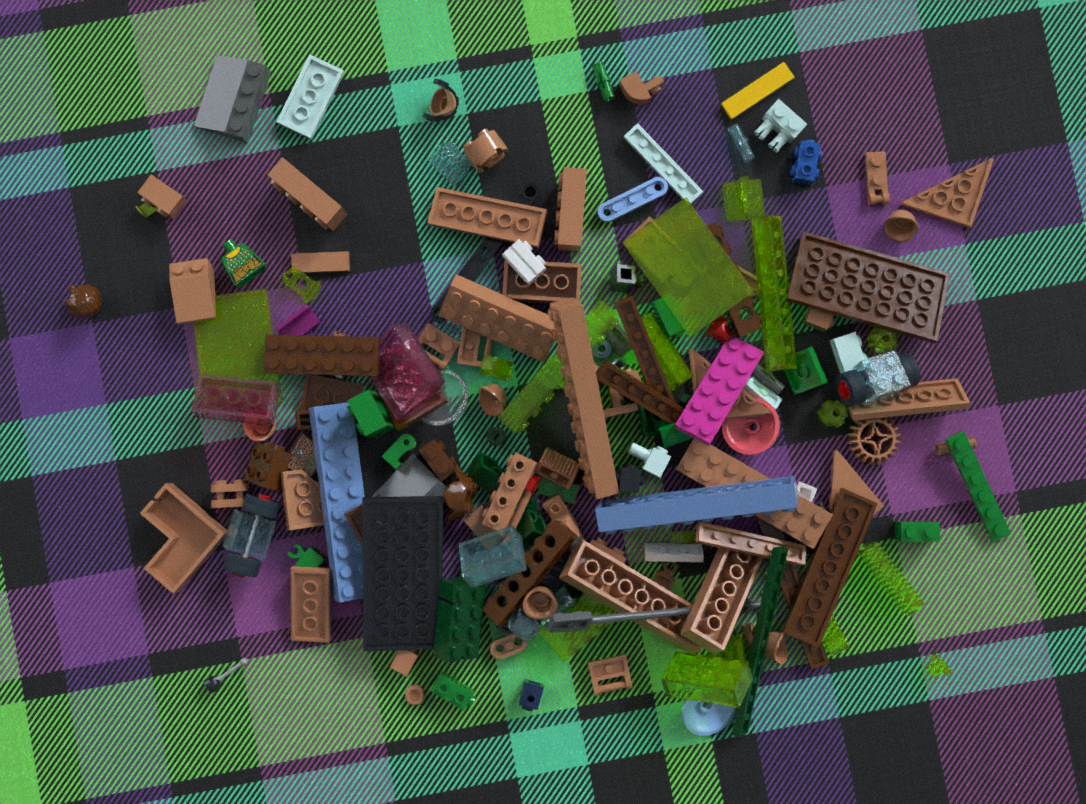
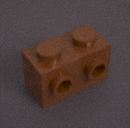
(438, 460)

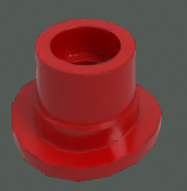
(719, 330)

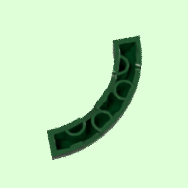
(486, 473)

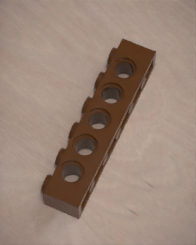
(740, 326)
(563, 539)

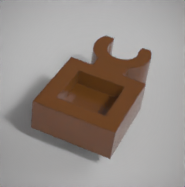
(663, 578)

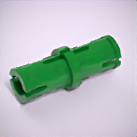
(603, 81)

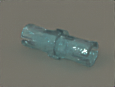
(741, 143)

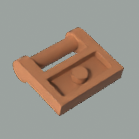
(440, 342)
(470, 346)
(610, 668)

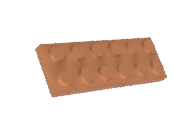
(487, 217)
(922, 398)

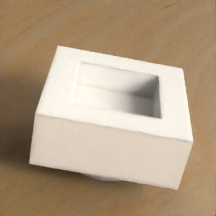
(806, 491)

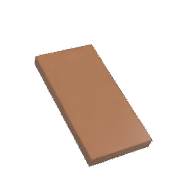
(310, 604)

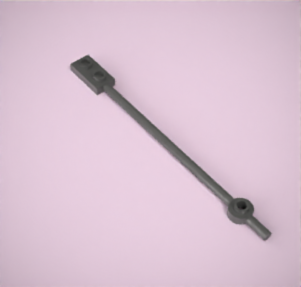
(581, 620)

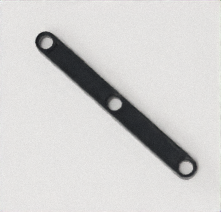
(476, 263)

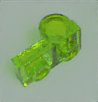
(834, 639)

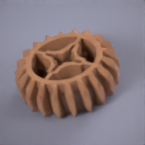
(876, 447)

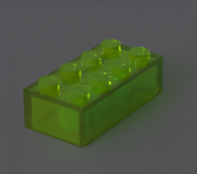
(569, 642)
(707, 679)

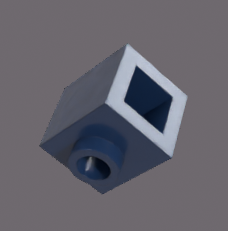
(531, 695)

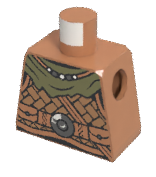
(303, 456)

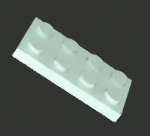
(310, 96)

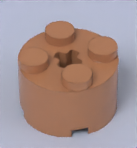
(485, 150)

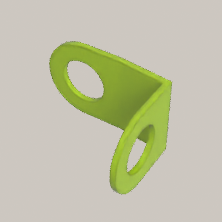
(146, 210)

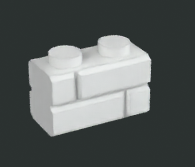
(524, 261)

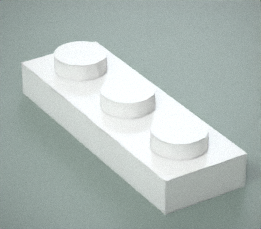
(673, 552)

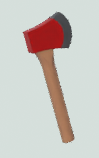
(529, 491)

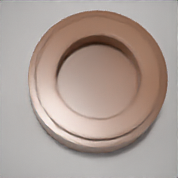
(414, 694)

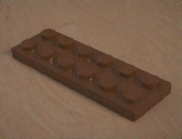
(322, 355)

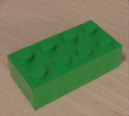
(371, 414)

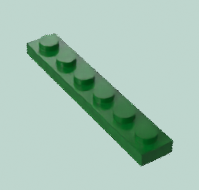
(977, 486)

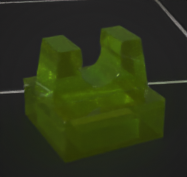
(938, 666)

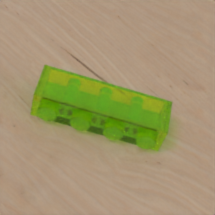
(671, 362)
(890, 577)

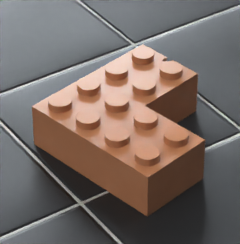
(191, 537)

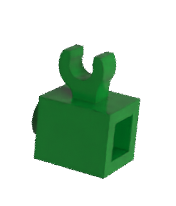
(308, 558)

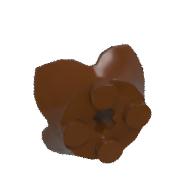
(459, 496)

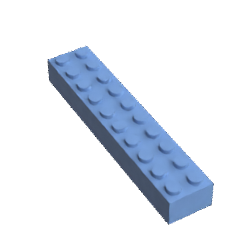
(340, 491)
(697, 504)

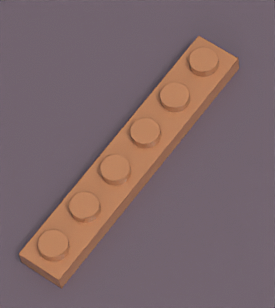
(747, 542)

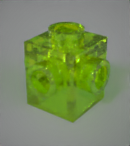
(876, 342)
(826, 413)

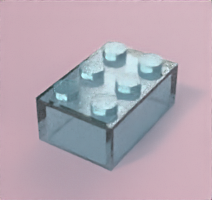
(492, 556)

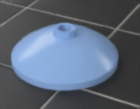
(705, 717)

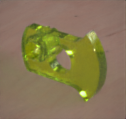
(312, 289)

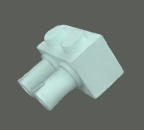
(784, 122)
(653, 459)

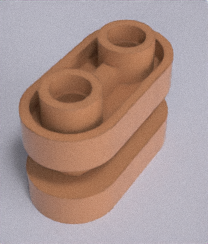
(221, 487)

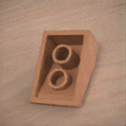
(193, 290)

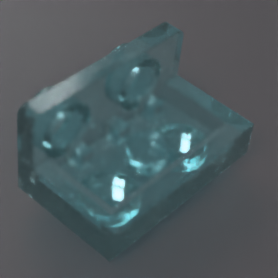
(450, 162)

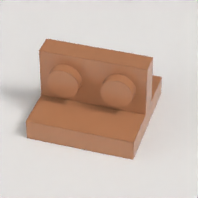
(616, 409)

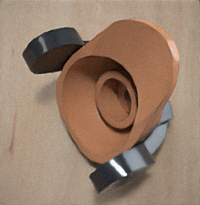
(443, 103)

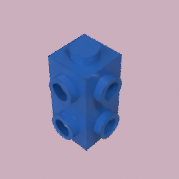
(806, 158)

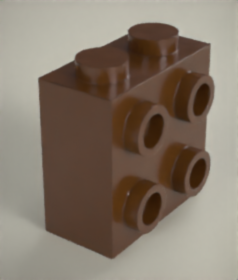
(266, 464)

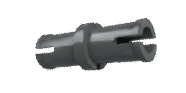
(768, 379)

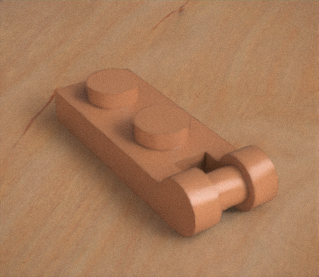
(876, 177)

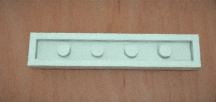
(662, 163)

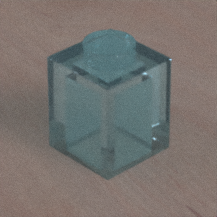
(524, 626)

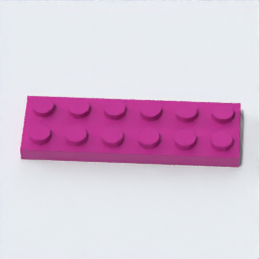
(719, 390)

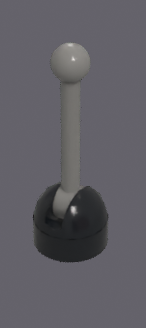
(213, 682)

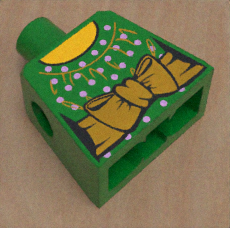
(241, 263)

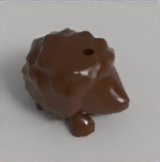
(84, 301)

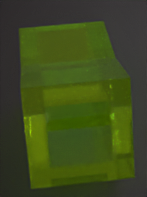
(683, 536)

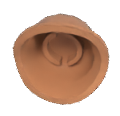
(901, 226)
(492, 399)
(259, 432)
(540, 603)
(777, 647)

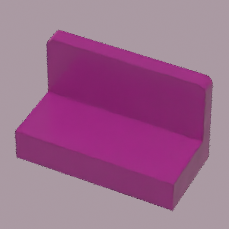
(299, 323)

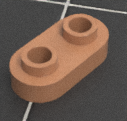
(509, 645)

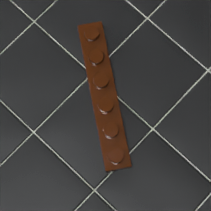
(642, 346)
(639, 392)

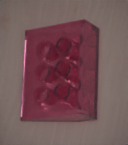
(405, 371)

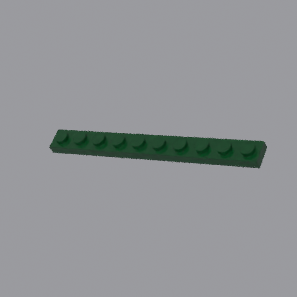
(761, 636)

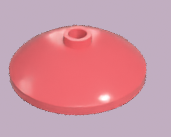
(743, 440)

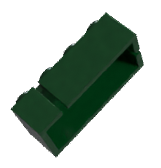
(458, 624)

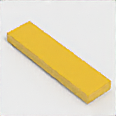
(757, 91)

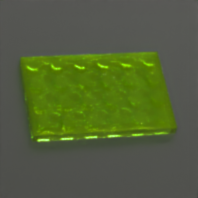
(688, 267)
(236, 339)

